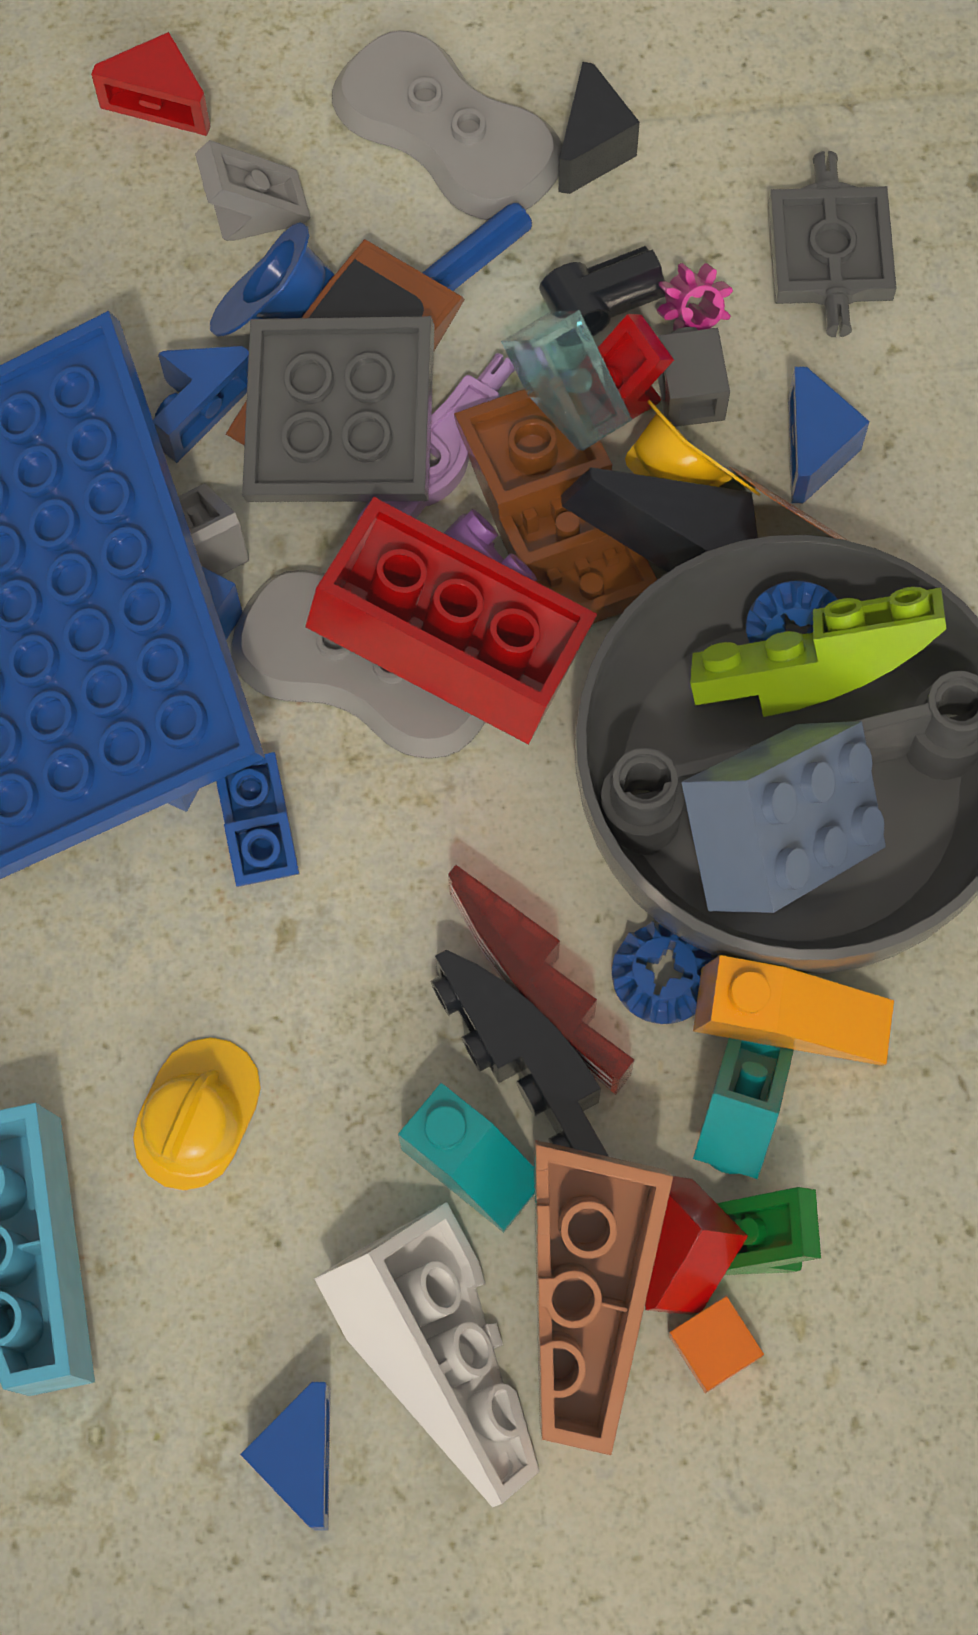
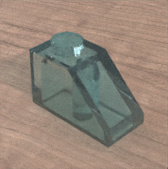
(567, 377)

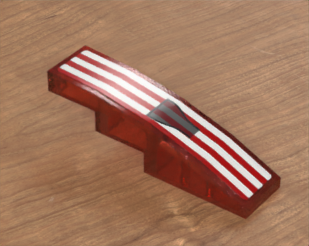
(524, 960)

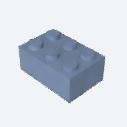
(784, 816)

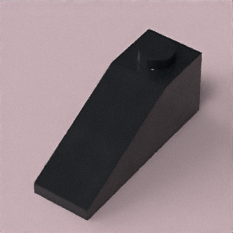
(662, 516)

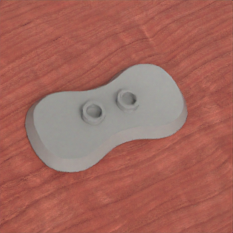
(475, 148)
(298, 665)

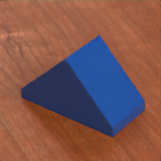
(822, 433)
(296, 1455)

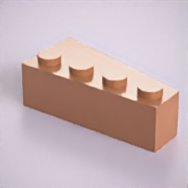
(593, 1273)

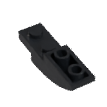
(515, 1038)

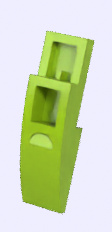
(848, 649)

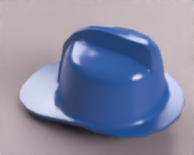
(276, 287)

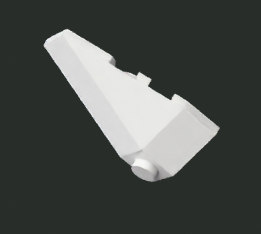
(422, 1330)

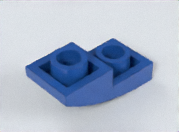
(257, 823)

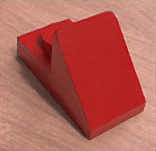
(635, 362)

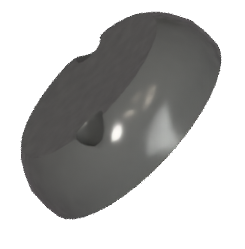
(648, 734)

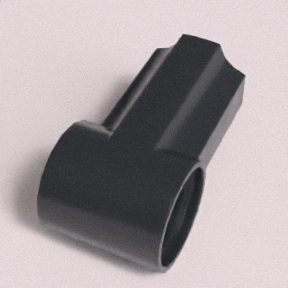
(604, 288)

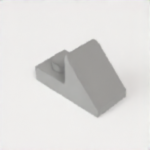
(250, 192)

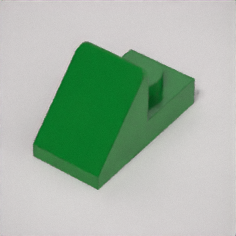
(779, 1230)

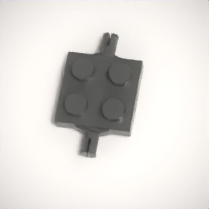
(832, 244)

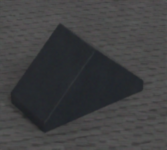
(598, 133)

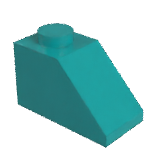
(743, 1107)
(469, 1157)

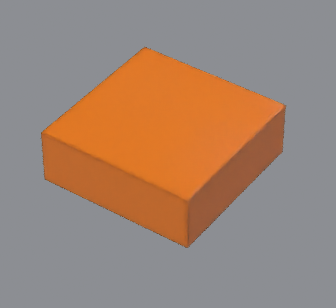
(715, 1344)

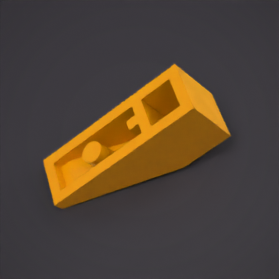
(792, 1011)

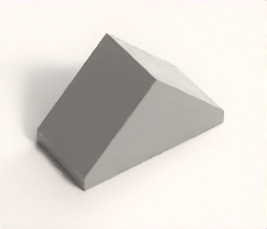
(214, 530)

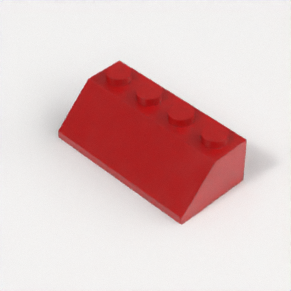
(449, 619)

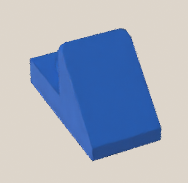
(208, 388)

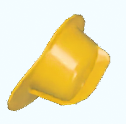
(668, 455)
(196, 1113)

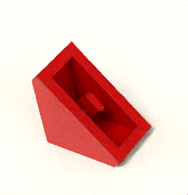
(153, 86)
(692, 1250)

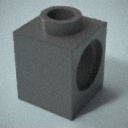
(696, 382)

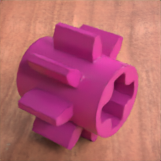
(692, 284)

